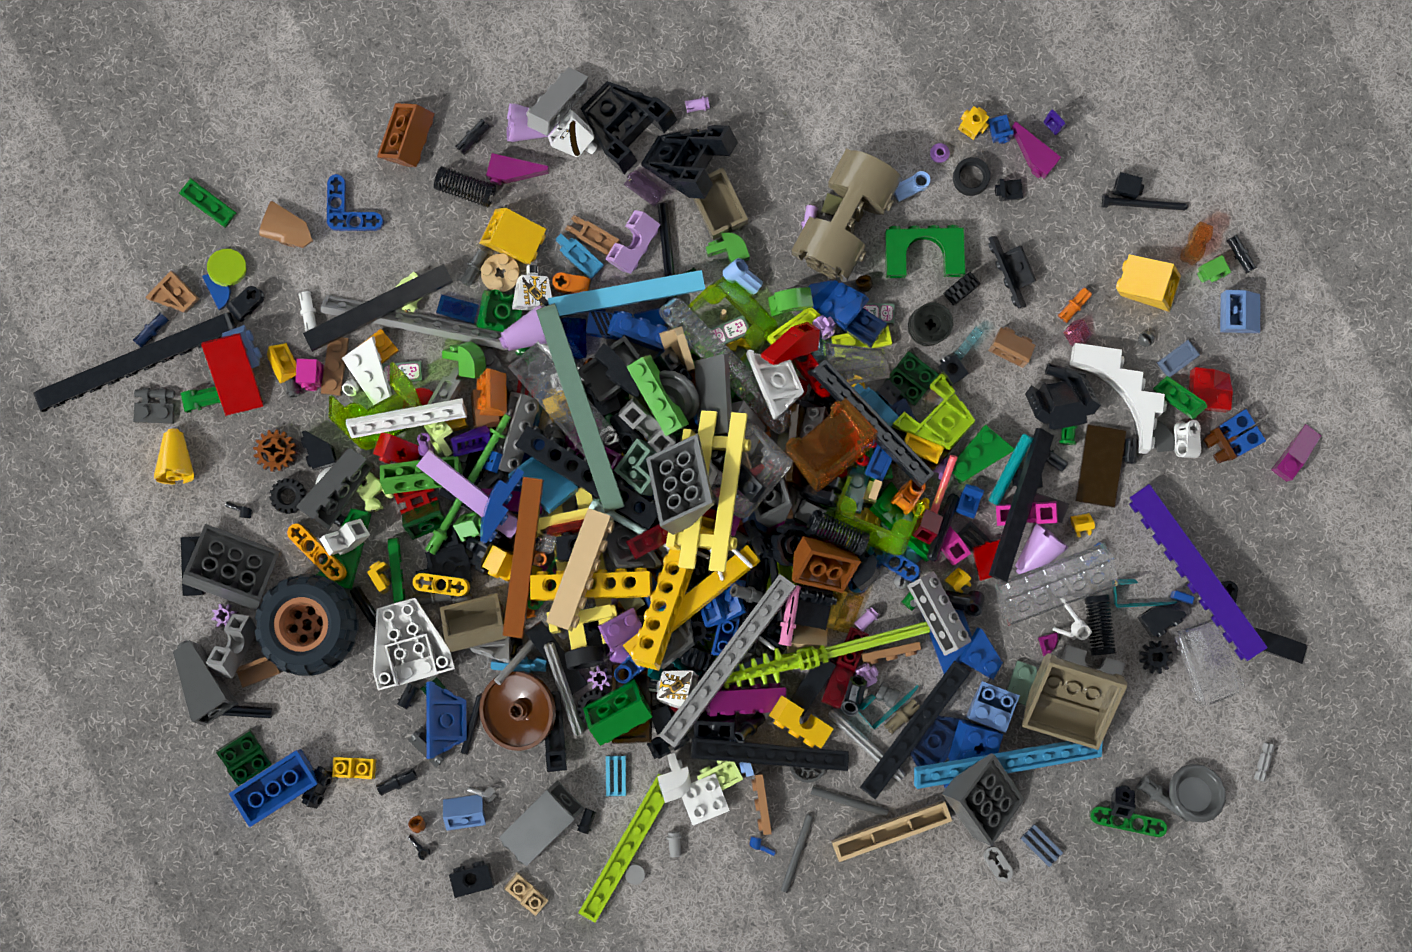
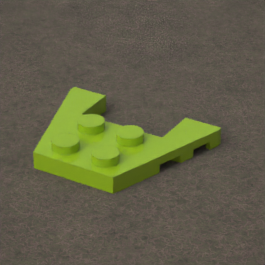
(945, 423)

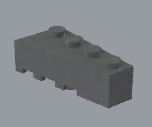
(335, 488)

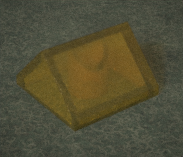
(845, 611)

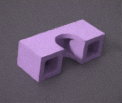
(643, 230)

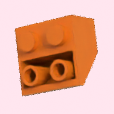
(492, 393)

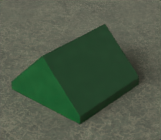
(423, 519)

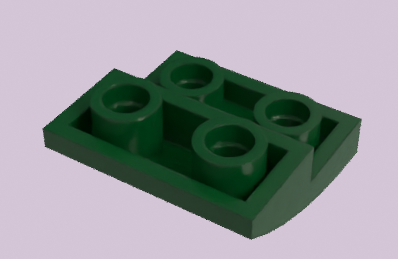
(912, 377)
(243, 757)

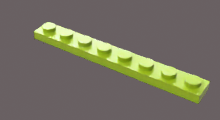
(623, 853)

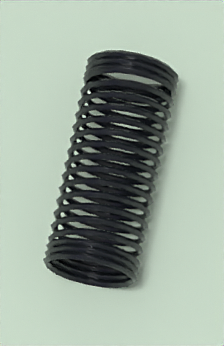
(442, 173)
(815, 521)
(1107, 647)

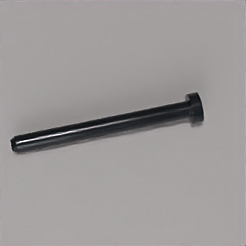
(1106, 200)

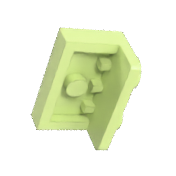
(437, 433)
(726, 773)

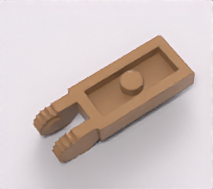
(593, 235)

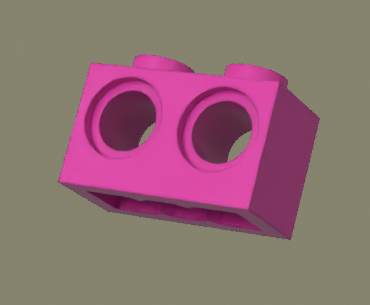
(309, 374)

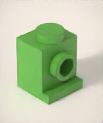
(1213, 269)
(468, 525)

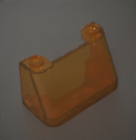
(832, 445)

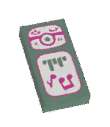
(882, 311)
(731, 330)
(412, 370)

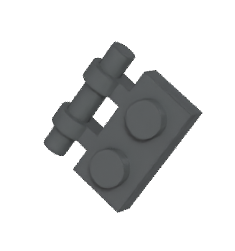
(154, 412)

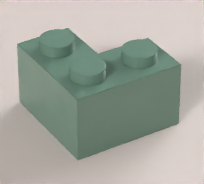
(634, 467)

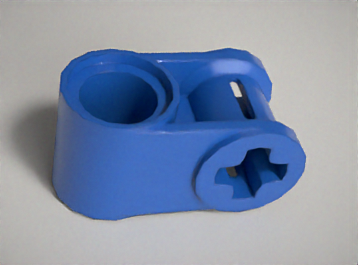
(632, 668)

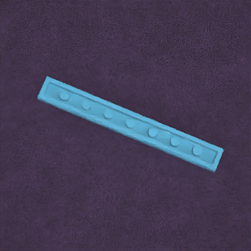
(629, 293)

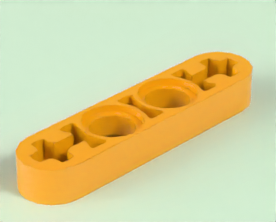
(316, 552)

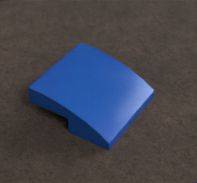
(722, 609)

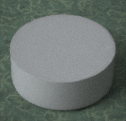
(635, 874)

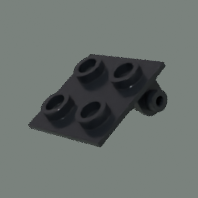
(814, 606)

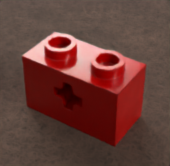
(395, 449)

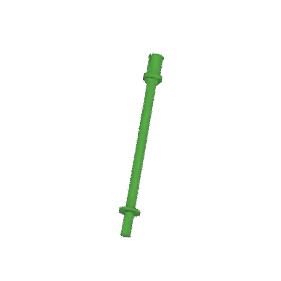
(440, 534)

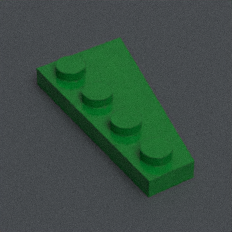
(890, 513)

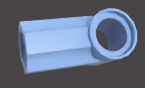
(910, 187)
(739, 273)

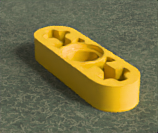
(427, 588)

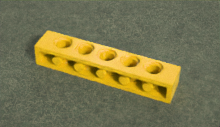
(642, 588)
(673, 600)

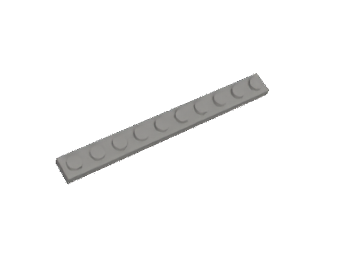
(421, 323)
(727, 661)

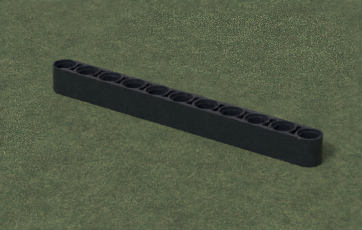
(132, 362)

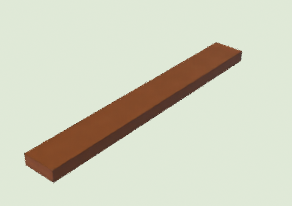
(523, 557)

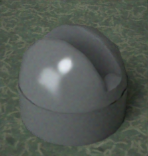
(1143, 341)

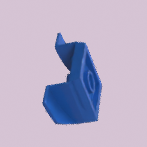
(837, 301)

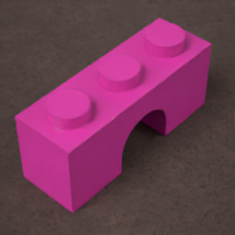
(1040, 513)

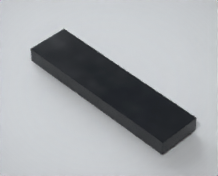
(540, 636)

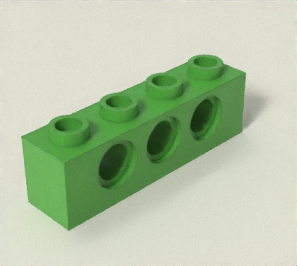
(408, 477)

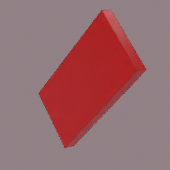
(232, 374)

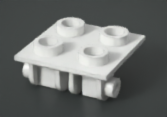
(705, 800)

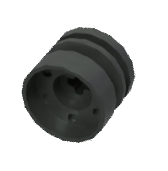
(940, 319)

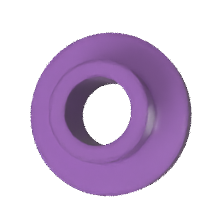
(935, 157)

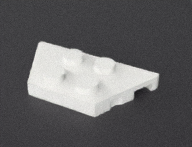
(777, 382)

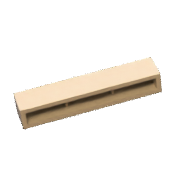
(580, 569)
(891, 831)

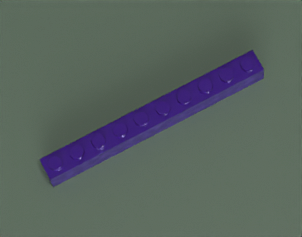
(1198, 573)

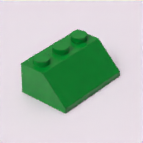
(617, 713)

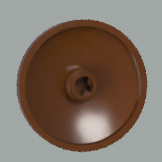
(517, 711)

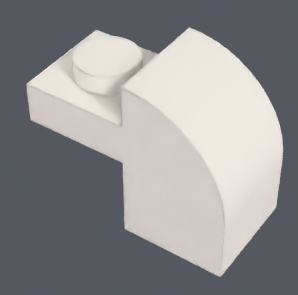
(346, 539)
(675, 783)

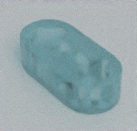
(968, 342)

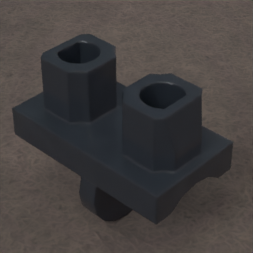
(772, 635)

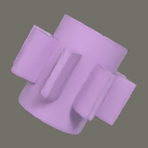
(825, 325)
(219, 612)
(869, 673)
(596, 683)

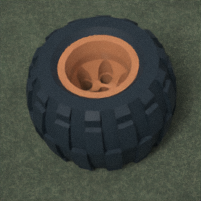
(278, 616)

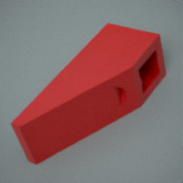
(793, 343)

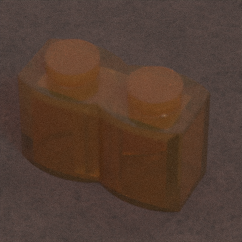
(1196, 245)

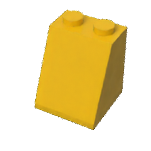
(513, 235)
(1149, 281)

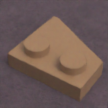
(173, 293)

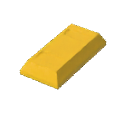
(924, 448)

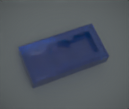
(457, 309)

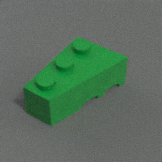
(980, 453)

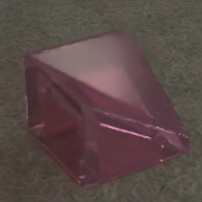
(1077, 332)

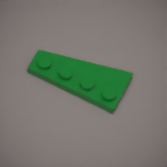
(350, 559)

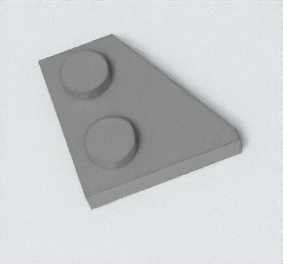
(497, 650)

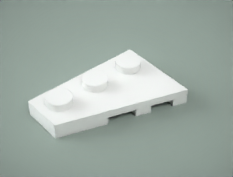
(367, 369)

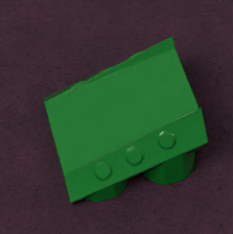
(497, 311)

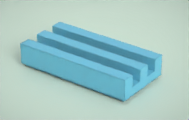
(615, 758)

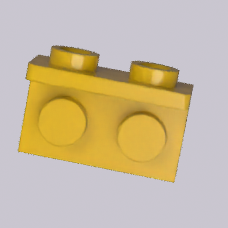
(378, 579)

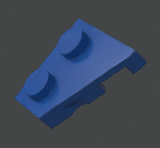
(981, 655)

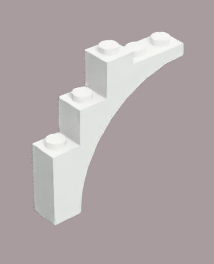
(1128, 383)

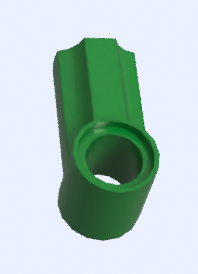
(199, 398)

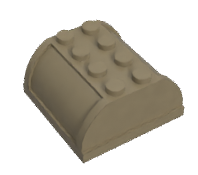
(1073, 701)

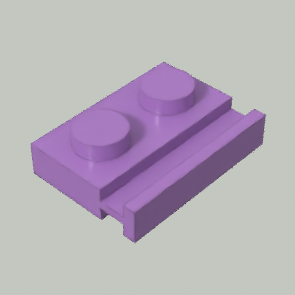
(620, 629)

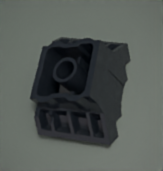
(1063, 403)

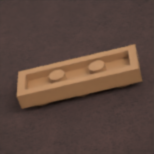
(334, 367)
(891, 653)
(761, 804)

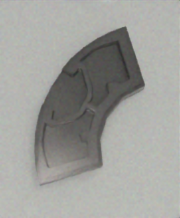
(1163, 437)

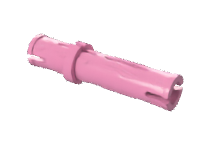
(786, 637)

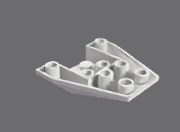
(407, 646)

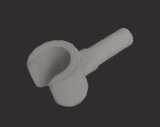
(487, 795)

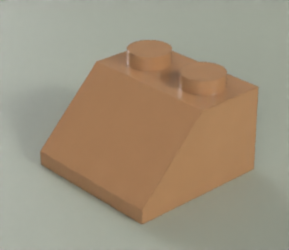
(1012, 347)

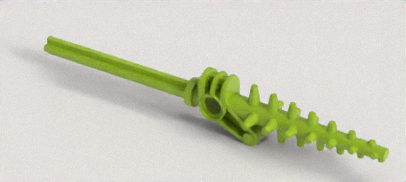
(809, 657)

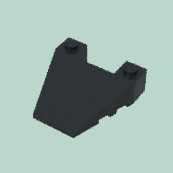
(621, 118)
(684, 157)

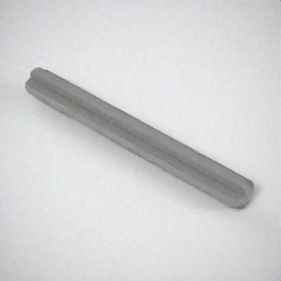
(563, 688)
(860, 739)

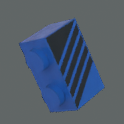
(599, 323)

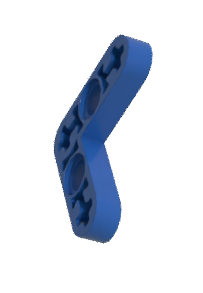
(340, 212)
(885, 561)

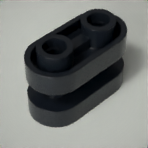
(824, 497)

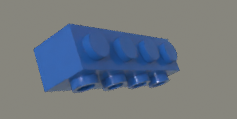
(637, 330)

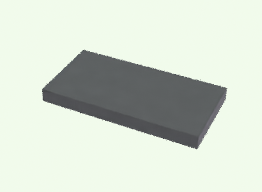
(714, 391)

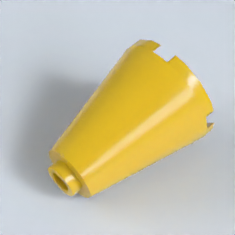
(173, 459)

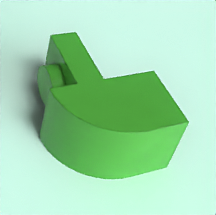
(731, 244)
(790, 300)
(469, 358)

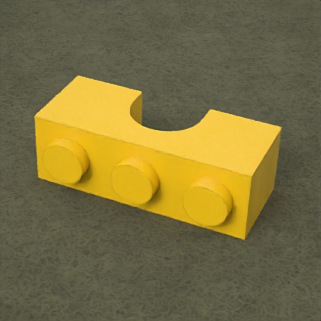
(813, 730)

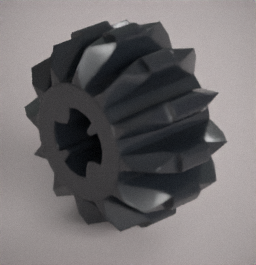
(701, 636)
(1156, 649)
(698, 658)

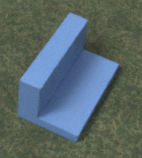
(463, 812)

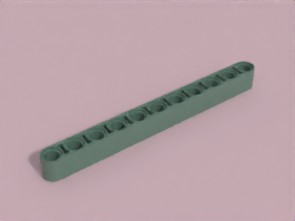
(580, 408)

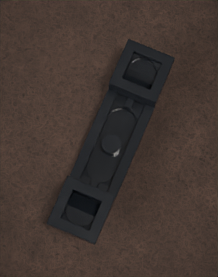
(555, 742)

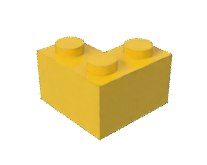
(500, 562)

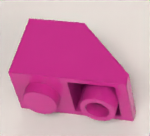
(954, 547)

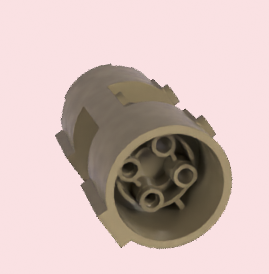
(864, 185)

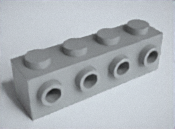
(557, 101)
(522, 412)
(939, 613)

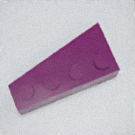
(745, 700)

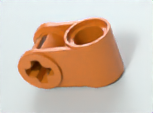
(573, 284)
(907, 496)

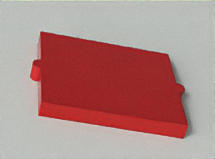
(984, 557)

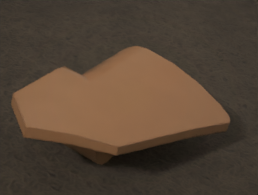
(284, 227)

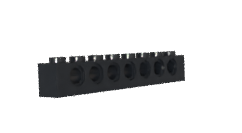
(527, 444)

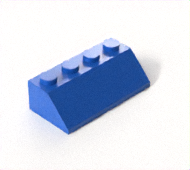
(274, 787)

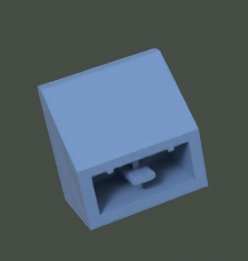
(1239, 312)
(992, 706)

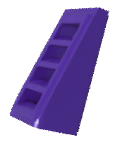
(1054, 122)
(478, 445)

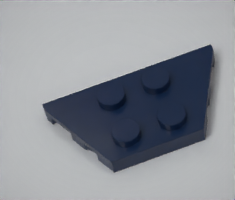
(936, 742)

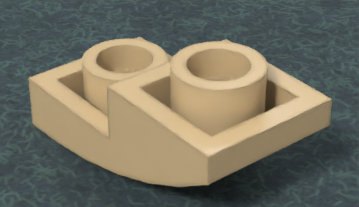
(526, 894)

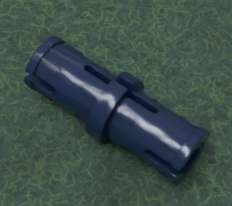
(150, 330)

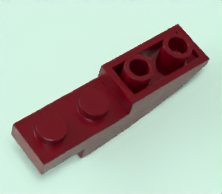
(841, 674)

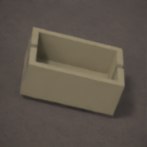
(721, 206)
(473, 622)

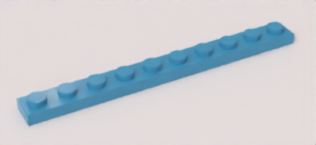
(1011, 761)

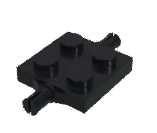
(449, 562)

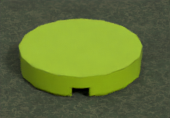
(226, 267)

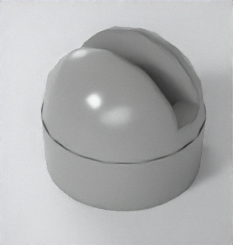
(897, 579)

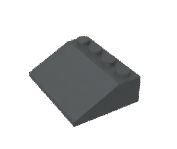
(680, 484)
(230, 567)
(984, 799)

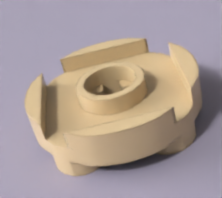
(505, 263)

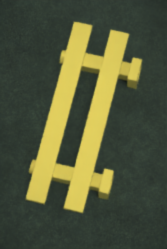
(721, 541)
(604, 609)

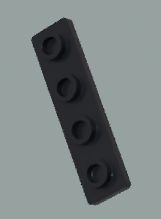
(1015, 270)

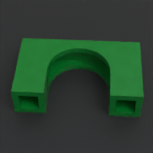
(948, 239)

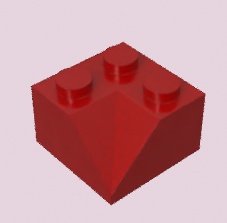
(1212, 387)

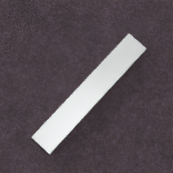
(406, 418)

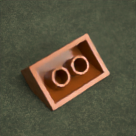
(406, 134)
(823, 565)

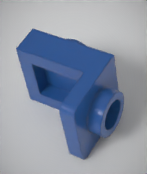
(1000, 129)
(969, 501)

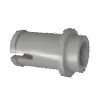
(674, 844)

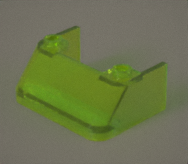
(762, 322)
(403, 398)
(891, 541)

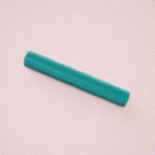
(1010, 469)

